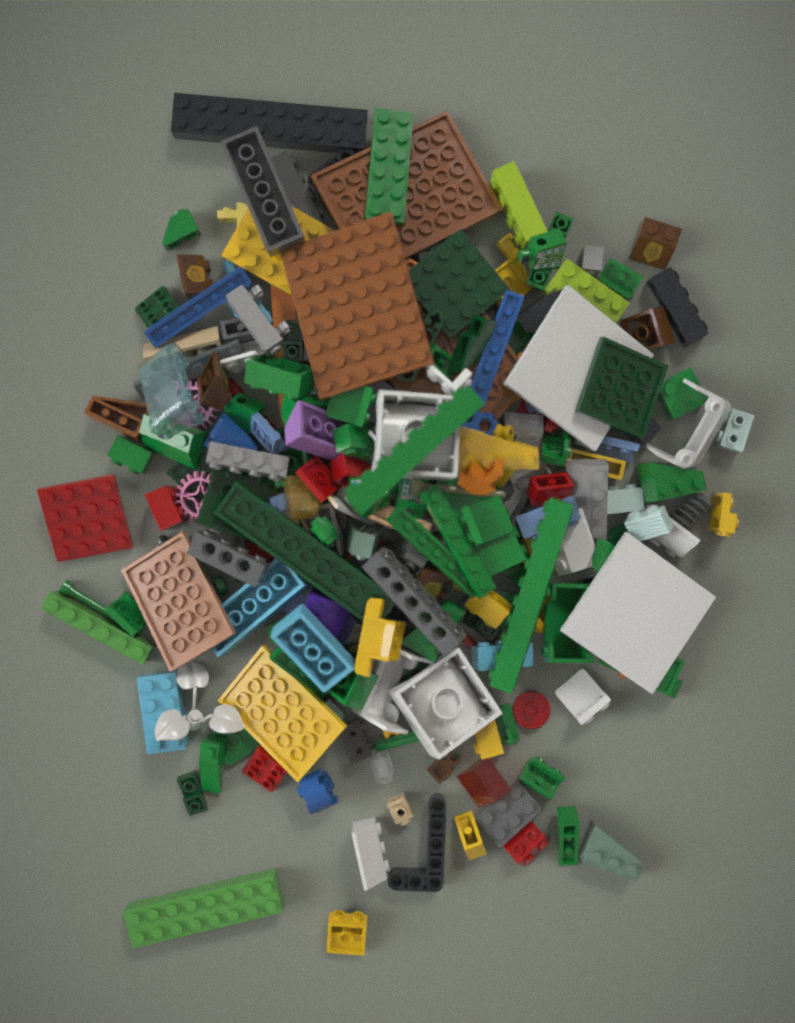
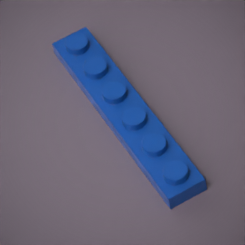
(196, 307)
(496, 346)

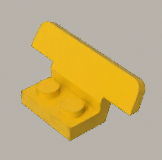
(378, 639)

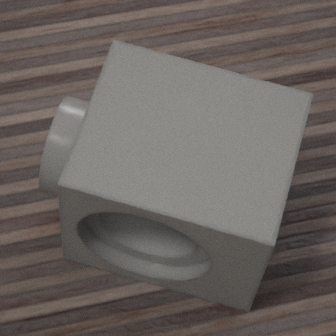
(592, 259)

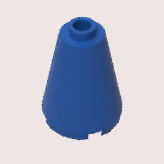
(229, 433)

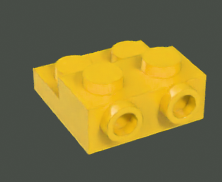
(721, 519)
(346, 933)

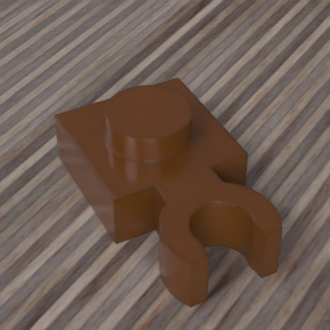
(442, 768)

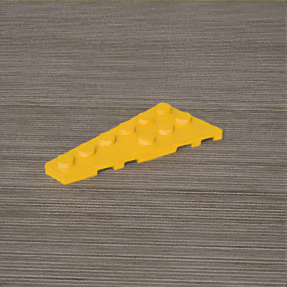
(485, 448)

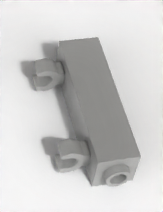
(255, 321)

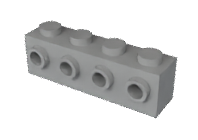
(247, 460)

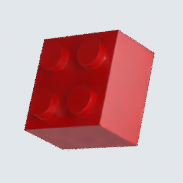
(164, 508)

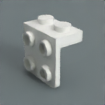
(238, 363)
(448, 387)
(527, 427)
(582, 696)

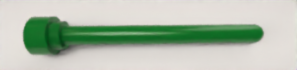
(69, 589)

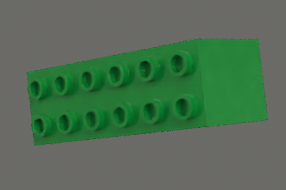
(497, 554)

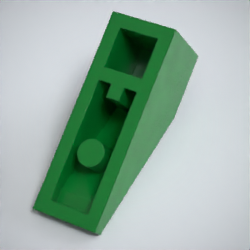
(212, 763)
(567, 835)

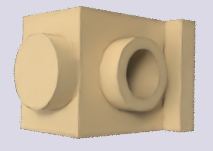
(400, 802)

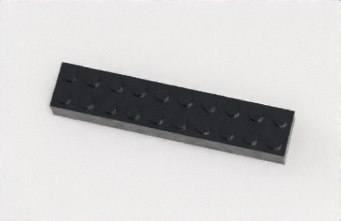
(279, 123)

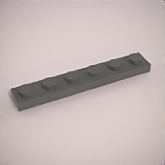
(199, 361)

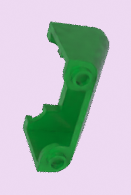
(559, 604)

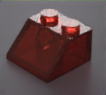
(484, 782)

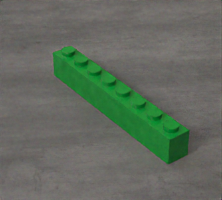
(414, 450)

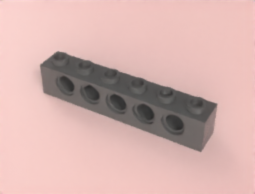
(414, 610)

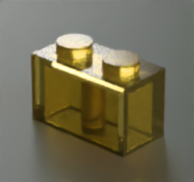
(300, 499)

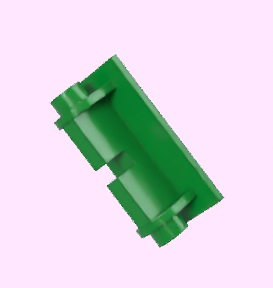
(507, 726)

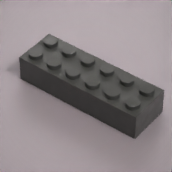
(263, 191)

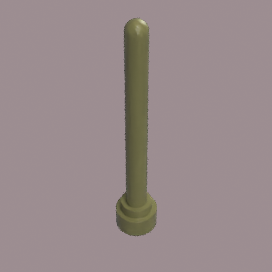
(418, 486)

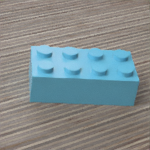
(313, 648)
(158, 694)

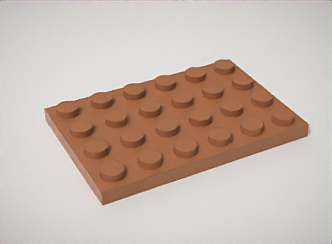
(178, 602)

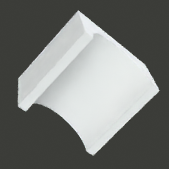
(400, 414)
(445, 703)

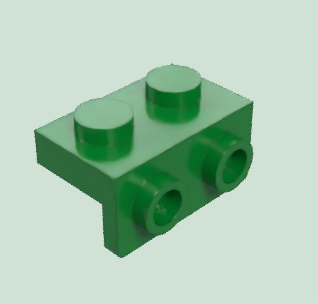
(620, 278)
(555, 448)
(127, 614)
(541, 777)

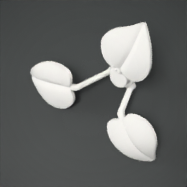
(175, 727)

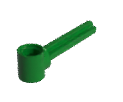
(395, 741)

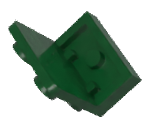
(156, 306)

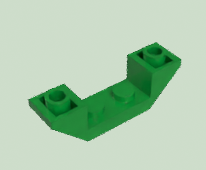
(540, 278)

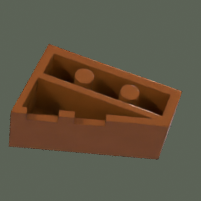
(117, 414)

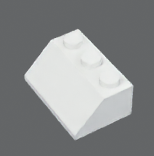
(676, 543)
(576, 549)
(370, 852)

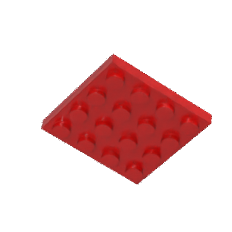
(85, 517)

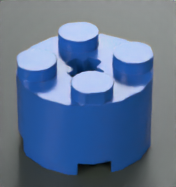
(317, 791)

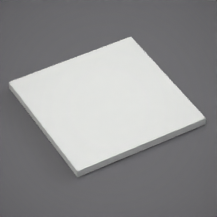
(558, 362)
(638, 613)

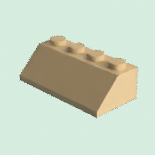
(191, 343)

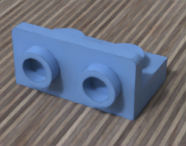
(267, 435)
(617, 449)

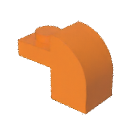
(480, 480)

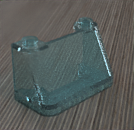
(168, 392)

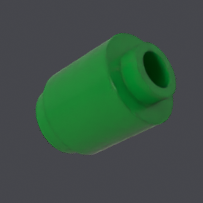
(324, 530)

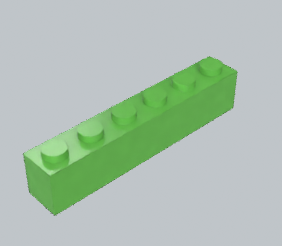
(98, 627)

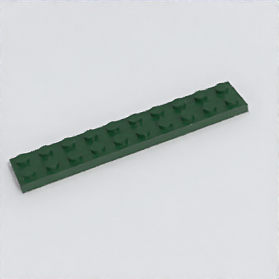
(300, 550)

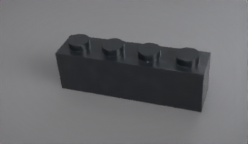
(679, 309)

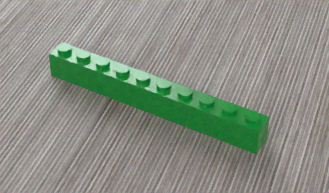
(532, 594)

